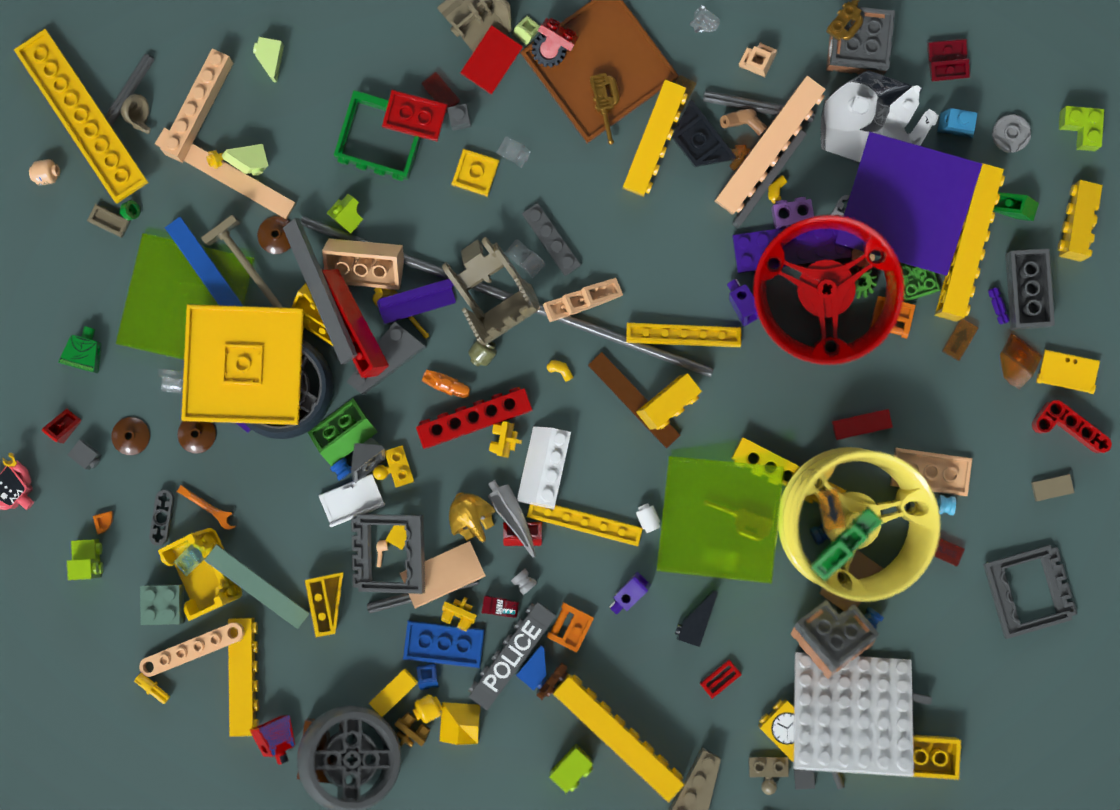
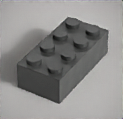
(1030, 289)

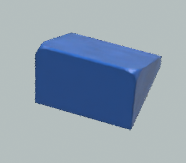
(427, 676)

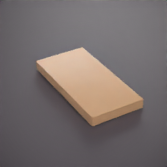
(942, 472)
(448, 573)

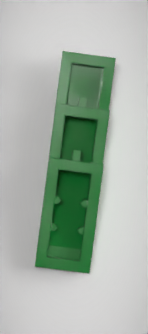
(846, 543)

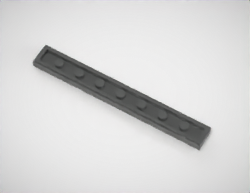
(320, 291)

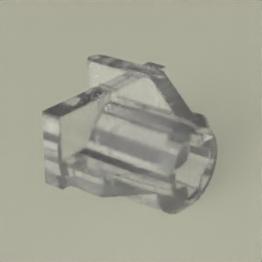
(704, 20)

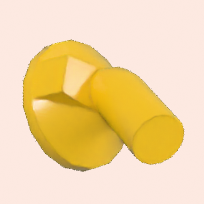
(214, 159)

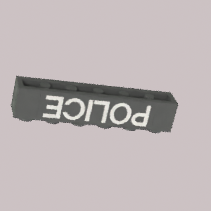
(513, 654)

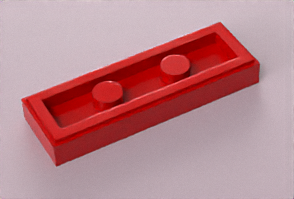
(862, 424)

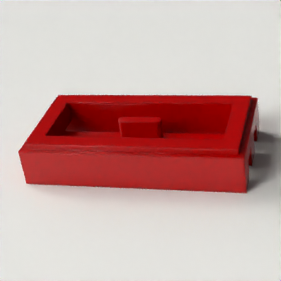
(715, 673)

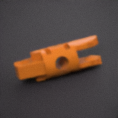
(445, 384)

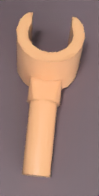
(381, 546)

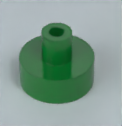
(130, 210)

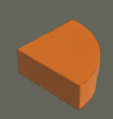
(103, 521)

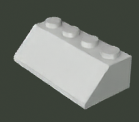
(543, 467)

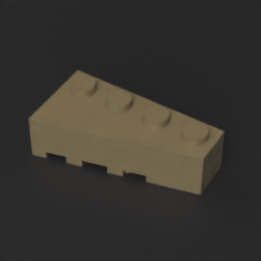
(699, 783)

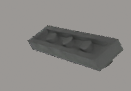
(551, 239)

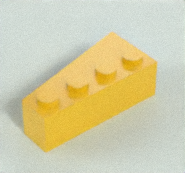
(1080, 221)

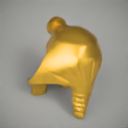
(466, 514)

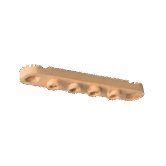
(191, 649)

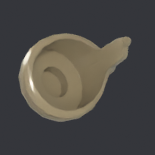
(136, 112)

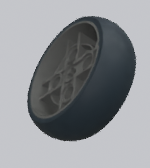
(314, 406)

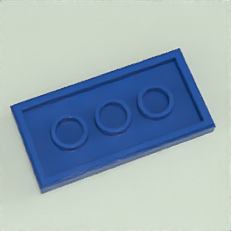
(443, 644)

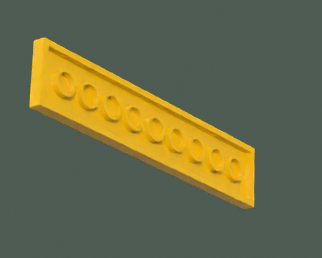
(81, 116)

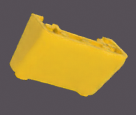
(204, 585)

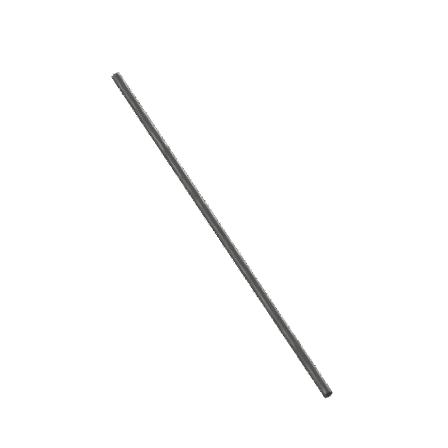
(503, 295)

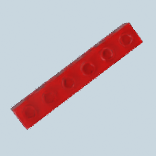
(425, 427)

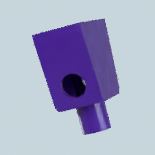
(746, 307)
(635, 588)

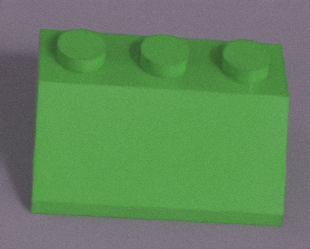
(340, 431)

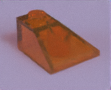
(1018, 361)

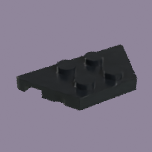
(699, 139)

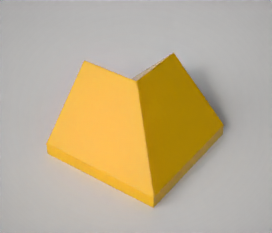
(460, 723)

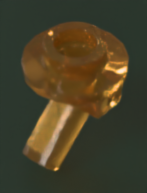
(741, 152)

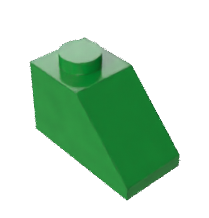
(1016, 206)

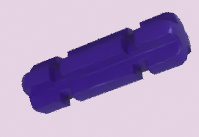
(998, 305)

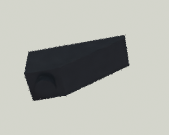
(695, 623)

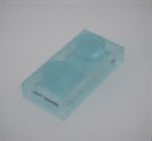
(189, 560)

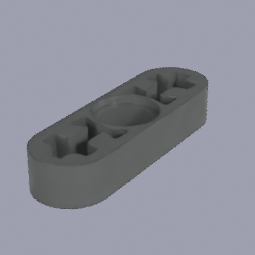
(164, 532)

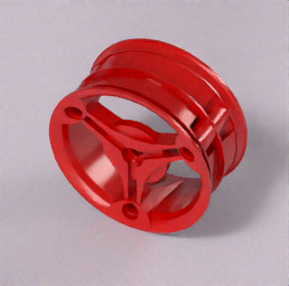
(841, 295)

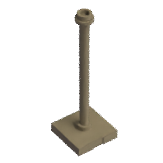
(222, 232)

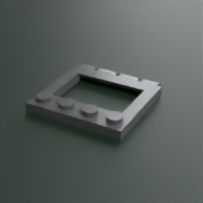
(413, 544)
(1003, 598)

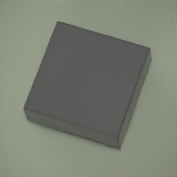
(924, 699)
(804, 779)

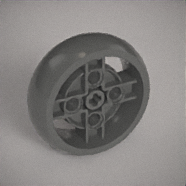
(350, 722)

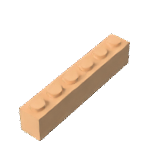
(197, 105)

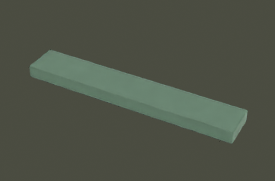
(256, 586)

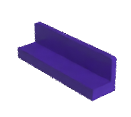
(416, 301)

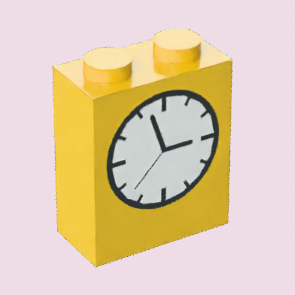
(780, 727)

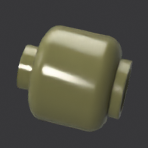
(482, 354)

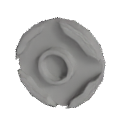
(1011, 133)

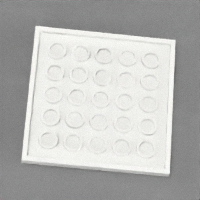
(854, 718)

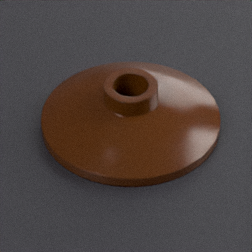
(270, 244)
(140, 436)
(200, 444)

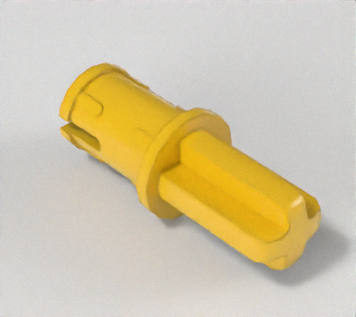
(152, 688)

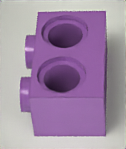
(791, 209)

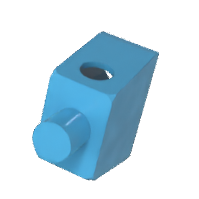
(959, 122)

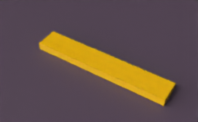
(683, 335)
(587, 523)

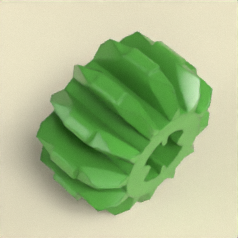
(867, 282)

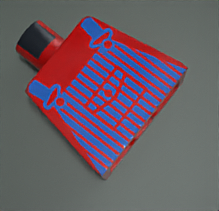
(275, 738)

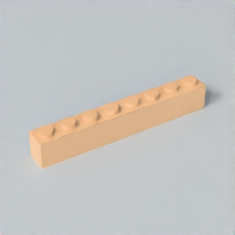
(770, 144)

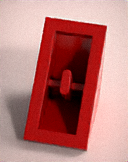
(62, 426)

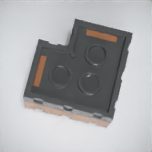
(867, 48)
(834, 638)

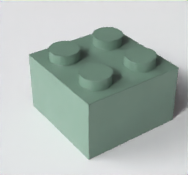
(162, 604)

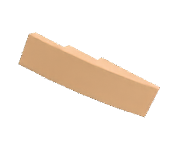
(583, 299)

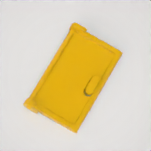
(1060, 371)

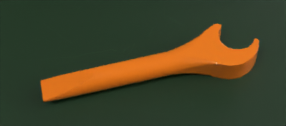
(220, 515)

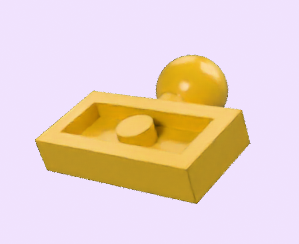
(397, 466)

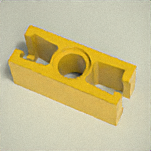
(393, 692)

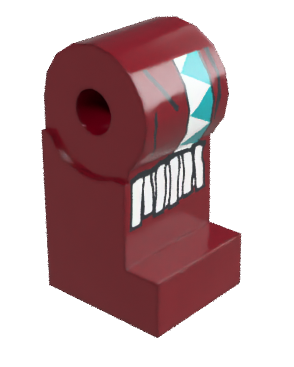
(500, 606)

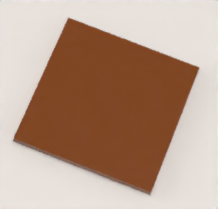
(610, 44)

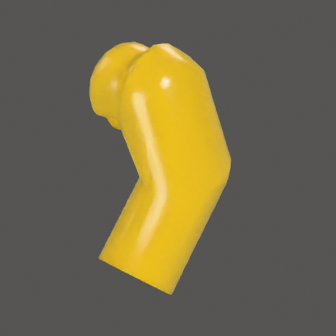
(774, 189)
(561, 367)

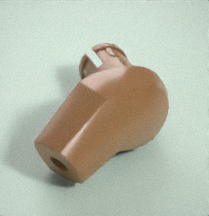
(742, 117)

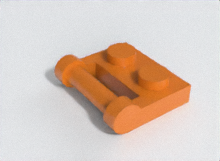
(905, 316)
(576, 630)

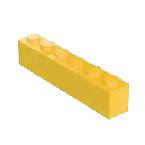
(654, 138)
(242, 679)

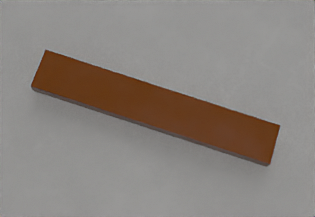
(628, 395)

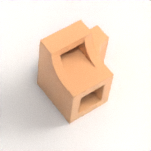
(758, 59)

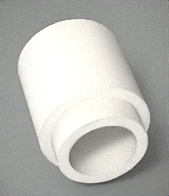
(648, 518)

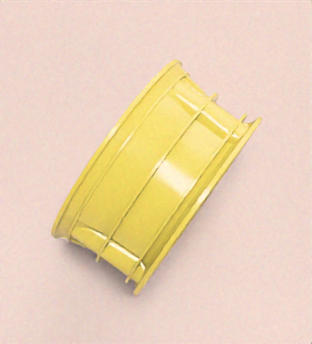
(922, 518)

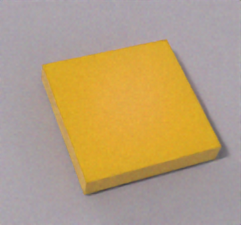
(475, 172)

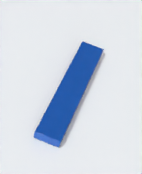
(202, 263)

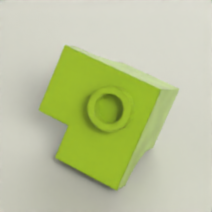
(345, 213)

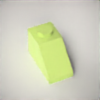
(269, 54)
(247, 159)

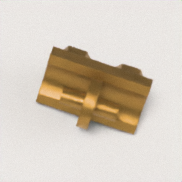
(404, 725)

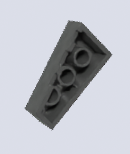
(397, 348)

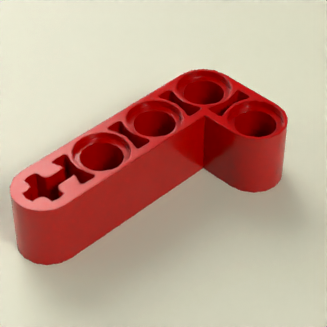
(1075, 429)

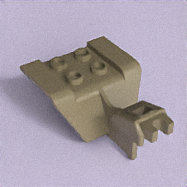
(474, 18)

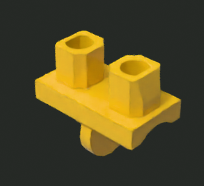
(507, 439)
(466, 617)

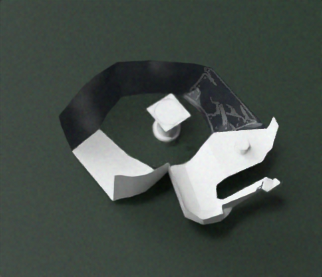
(871, 105)

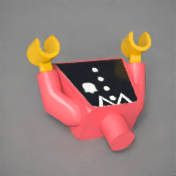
(15, 485)

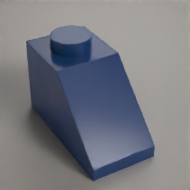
(534, 670)

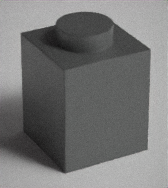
(459, 117)
(85, 455)

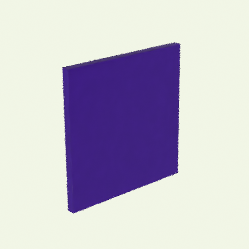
(911, 200)

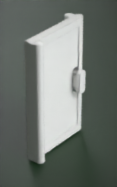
(348, 502)

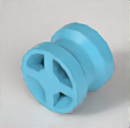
(946, 505)

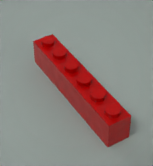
(370, 359)

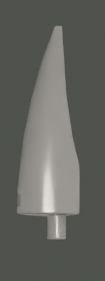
(511, 512)

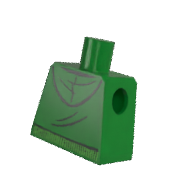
(82, 351)

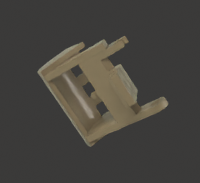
(480, 268)

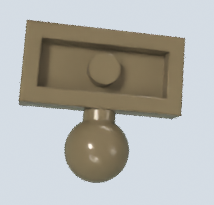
(768, 768)

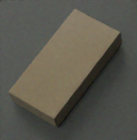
(108, 221)
(1052, 487)

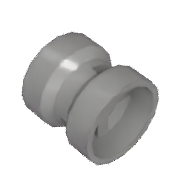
(525, 583)

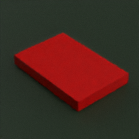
(491, 60)
(414, 115)

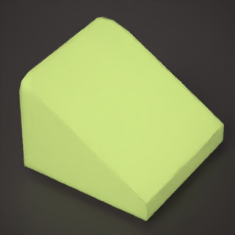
(526, 30)

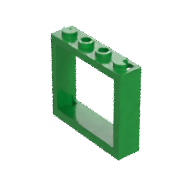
(379, 103)

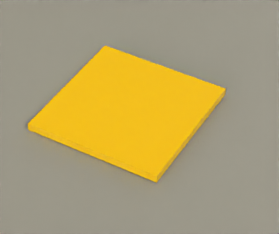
(242, 364)

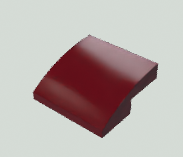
(948, 60)

